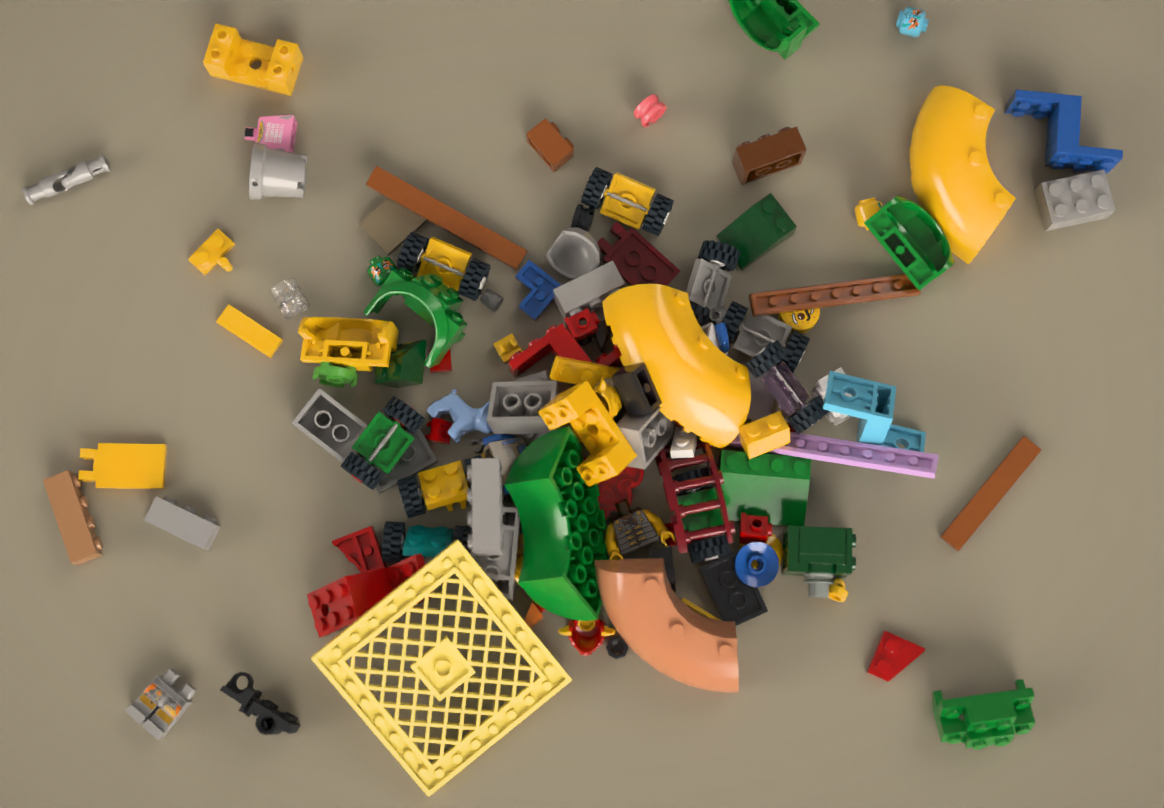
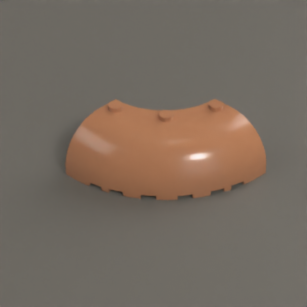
(664, 628)

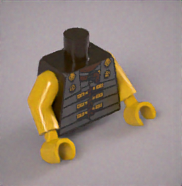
(633, 530)

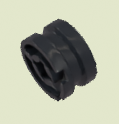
(583, 217)

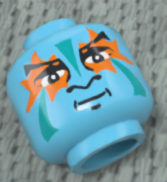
(912, 21)

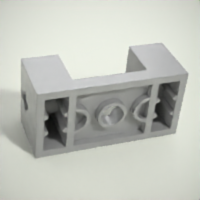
(502, 569)

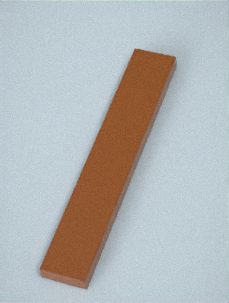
(990, 493)

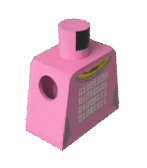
(275, 132)

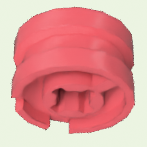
(650, 110)

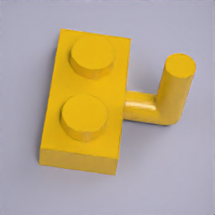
(213, 252)

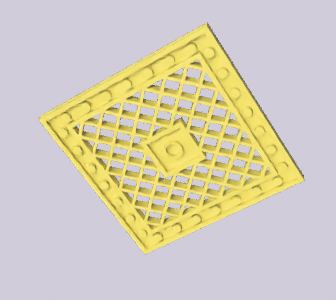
(441, 668)

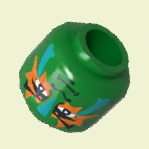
(380, 269)

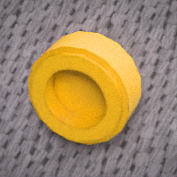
(837, 592)

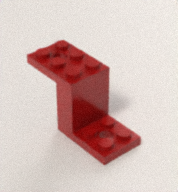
(558, 343)
(357, 593)

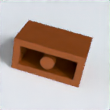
(550, 144)

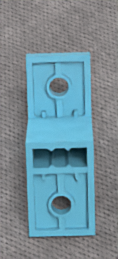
(874, 406)

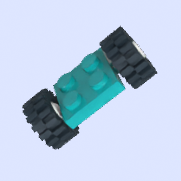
(419, 540)

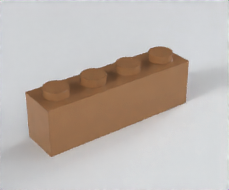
(73, 517)

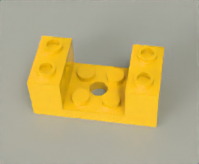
(232, 58)
(607, 445)

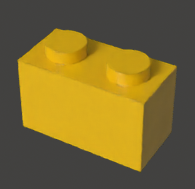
(764, 435)

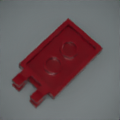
(637, 258)

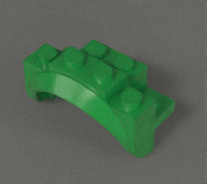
(912, 240)
(987, 717)

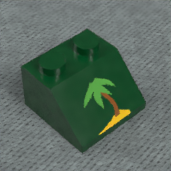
(405, 366)

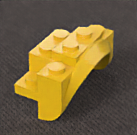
(348, 341)

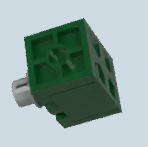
(818, 555)

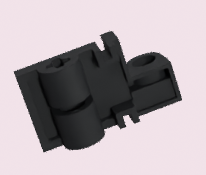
(263, 709)

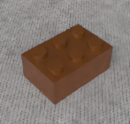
(768, 155)

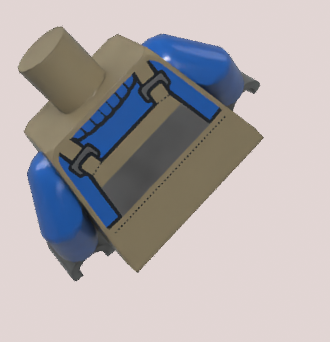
(505, 448)

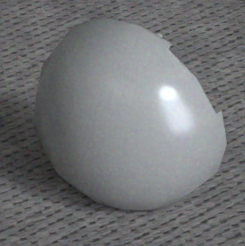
(574, 253)

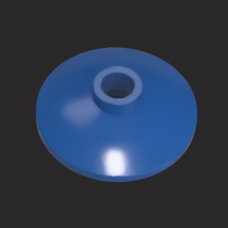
(767, 564)

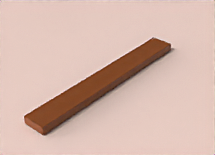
(446, 218)
(831, 294)

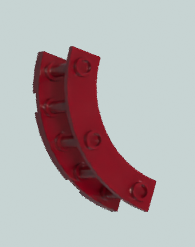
(672, 487)

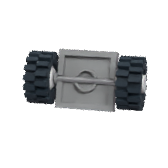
(709, 280)
(761, 332)

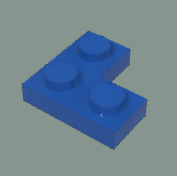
(541, 289)

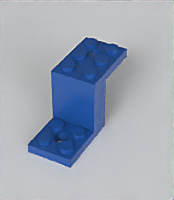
(1062, 131)

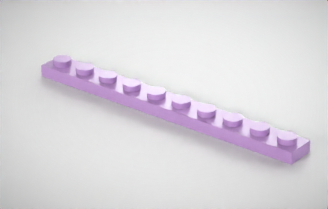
(857, 454)

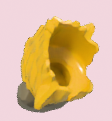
(608, 396)

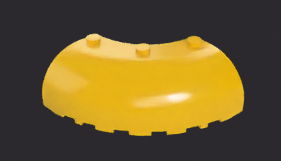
(953, 169)
(691, 375)

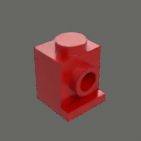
(580, 332)
(754, 529)

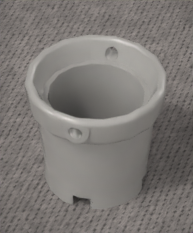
(276, 173)

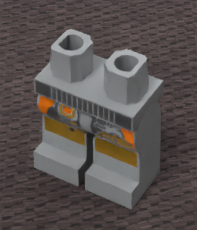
(161, 704)

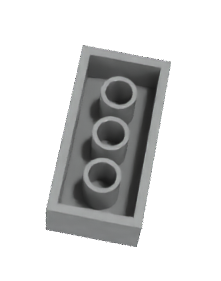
(487, 507)

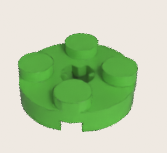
(335, 376)

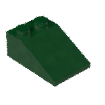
(758, 230)

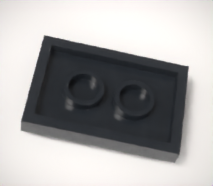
(732, 597)

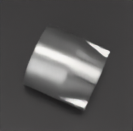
(492, 300)

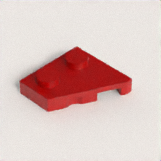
(362, 549)
(892, 656)

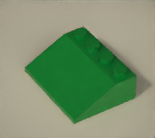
(766, 486)

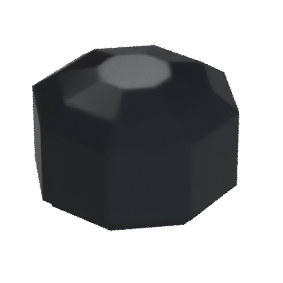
(617, 647)

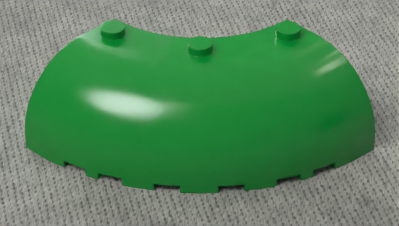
(558, 526)

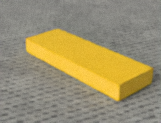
(249, 331)

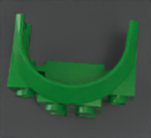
(774, 23)
(431, 301)

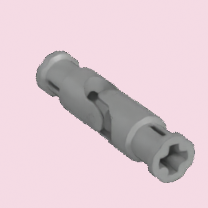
(75, 175)

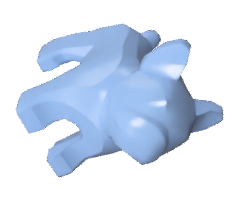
(464, 417)

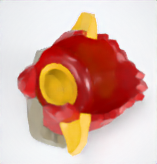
(586, 635)

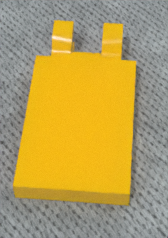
(126, 466)

